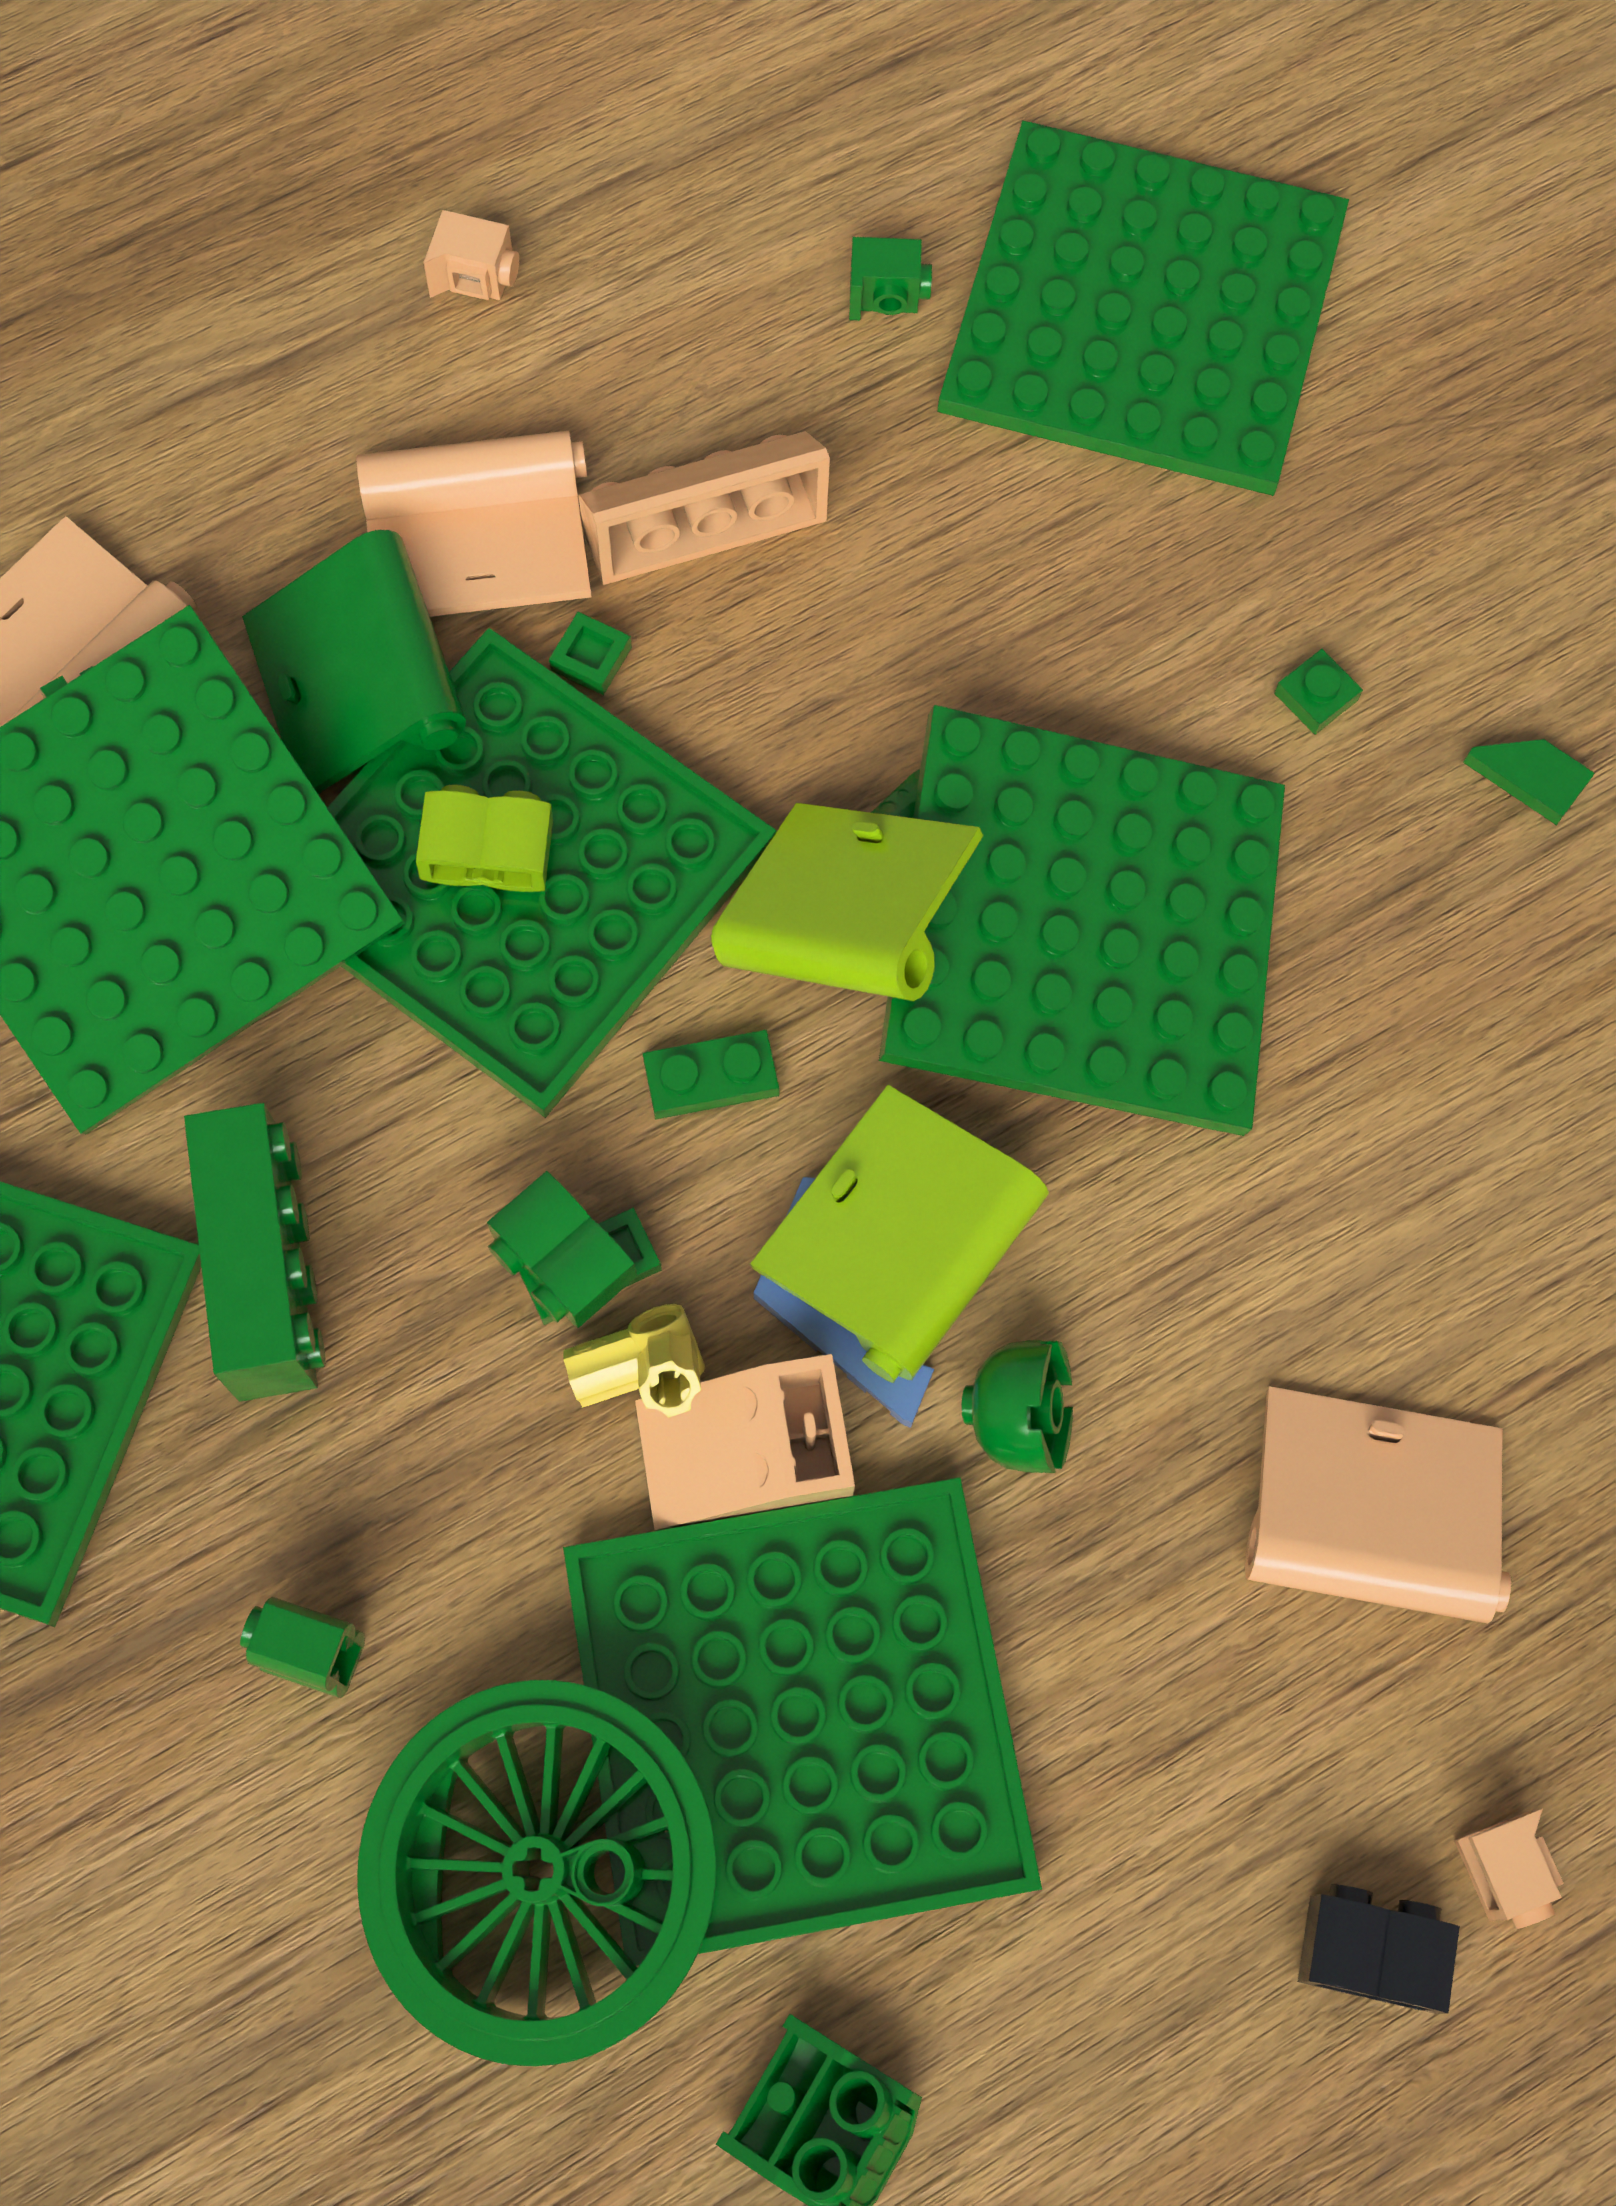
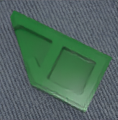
(1533, 774)

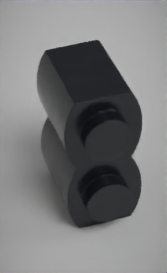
(1378, 1951)

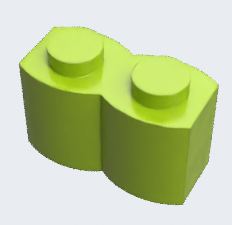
(484, 839)

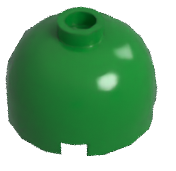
(1021, 1406)

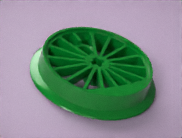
(405, 1863)

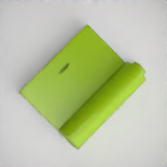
(845, 900)
(910, 1236)

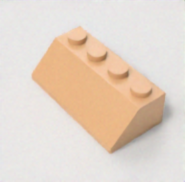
(706, 506)

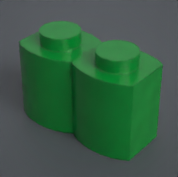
(560, 1250)
(302, 1646)

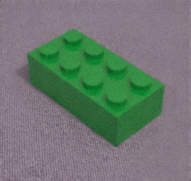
(253, 1252)

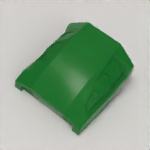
(823, 2122)

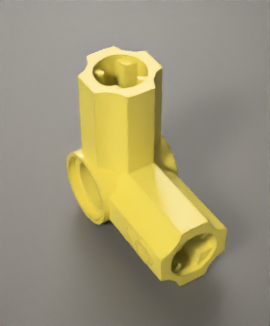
(651, 1355)

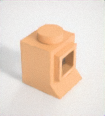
(470, 257)
(1512, 1870)

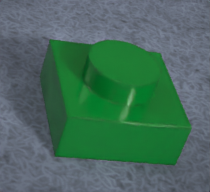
(590, 653)
(1318, 691)

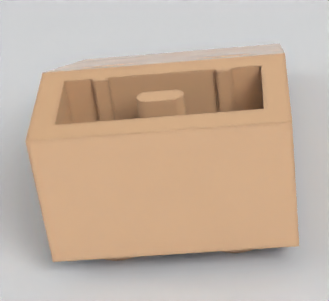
(748, 1445)

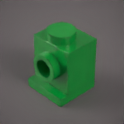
(887, 276)

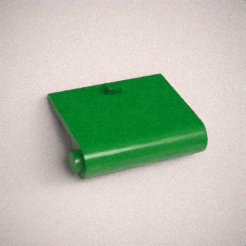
(354, 661)

